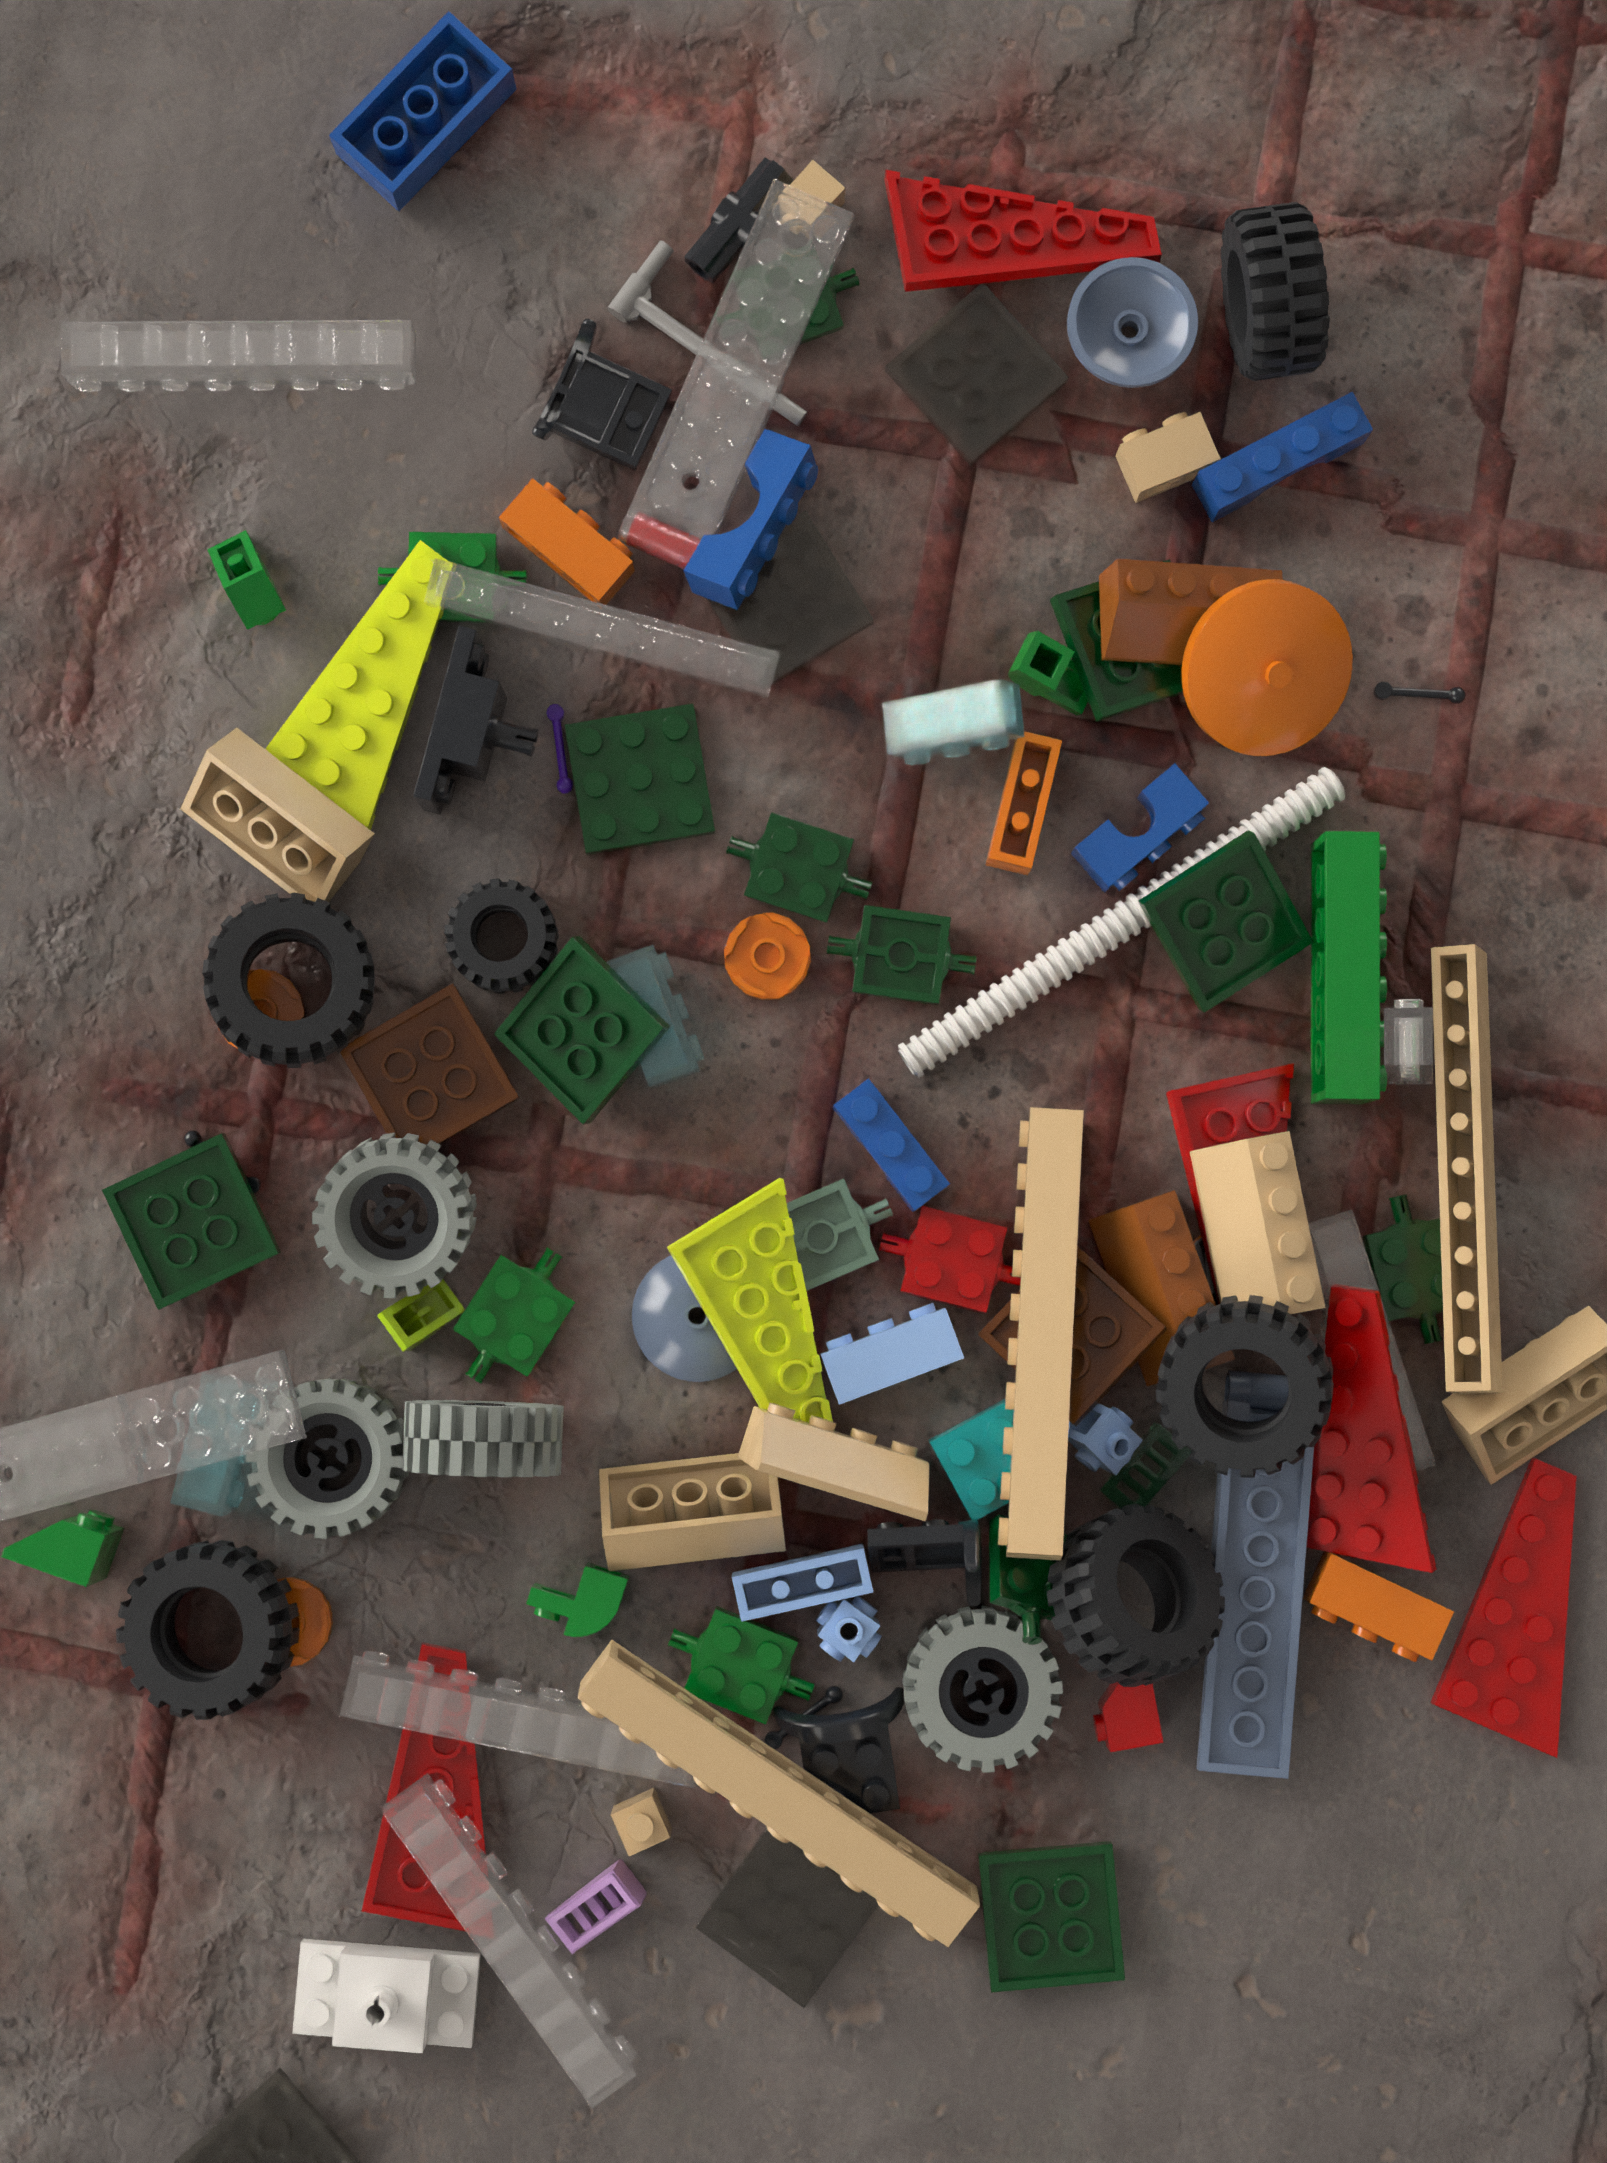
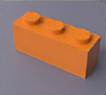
(568, 542)
(1023, 803)
(1377, 1607)

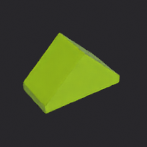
(421, 1315)

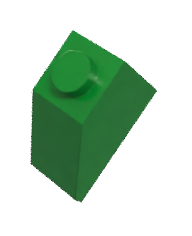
(246, 580)

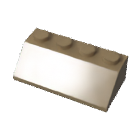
(275, 818)
(1257, 1222)
(1545, 1396)
(837, 1461)
(688, 1512)

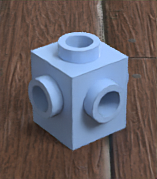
(1104, 1439)
(853, 1611)

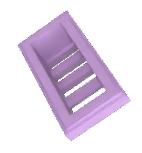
(620, 1890)

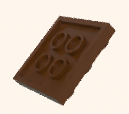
(430, 1070)
(1108, 1335)

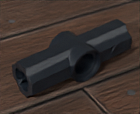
(733, 222)

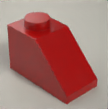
(1128, 1717)

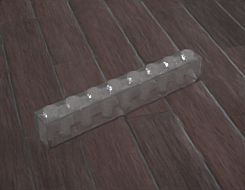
(238, 354)
(601, 628)
(495, 1716)
(510, 1940)

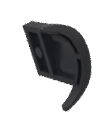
(603, 404)
(930, 1548)
(850, 1750)

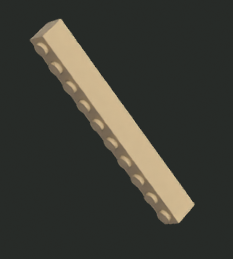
(1466, 1170)
(1044, 1335)
(778, 1794)

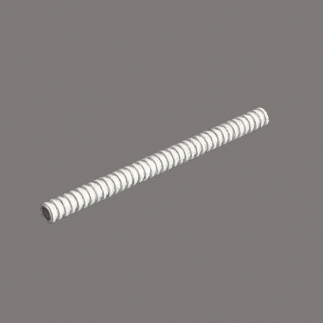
(1104, 932)

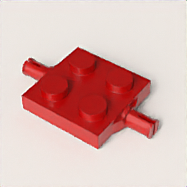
(952, 1259)

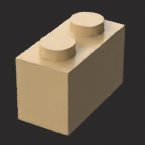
(1166, 455)

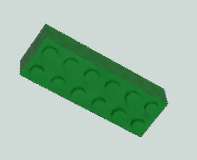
(1347, 967)

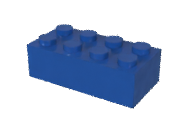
(423, 111)

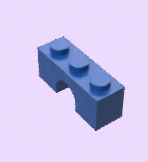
(1172, 807)
(890, 1145)

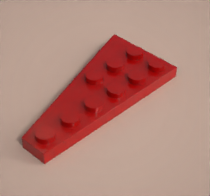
(998, 235)
(1226, 1113)
(1364, 1461)
(1514, 1635)

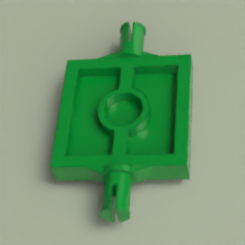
(465, 549)
(514, 1315)
(741, 1665)

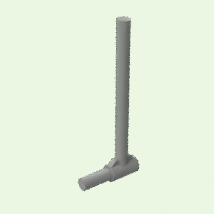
(634, 301)

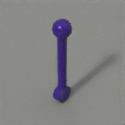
(556, 714)

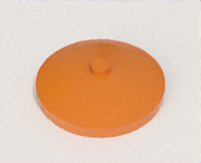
(1267, 667)

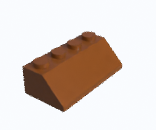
(1156, 604)
(1157, 1263)

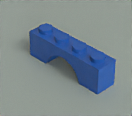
(1266, 462)
(729, 563)

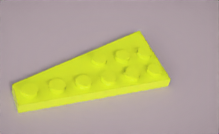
(360, 703)
(757, 1299)

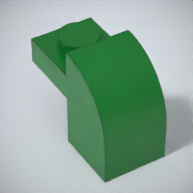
(1047, 670)
(592, 1606)

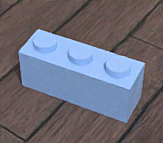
(891, 1353)
(802, 1582)

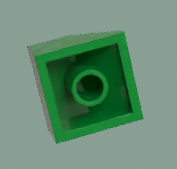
(71, 1549)

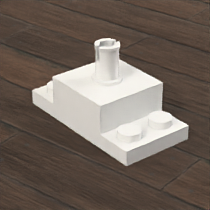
(386, 1995)

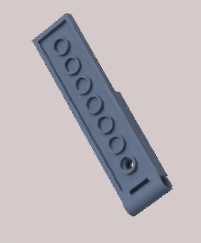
(1261, 1560)

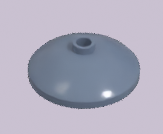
(1137, 296)
(668, 1335)

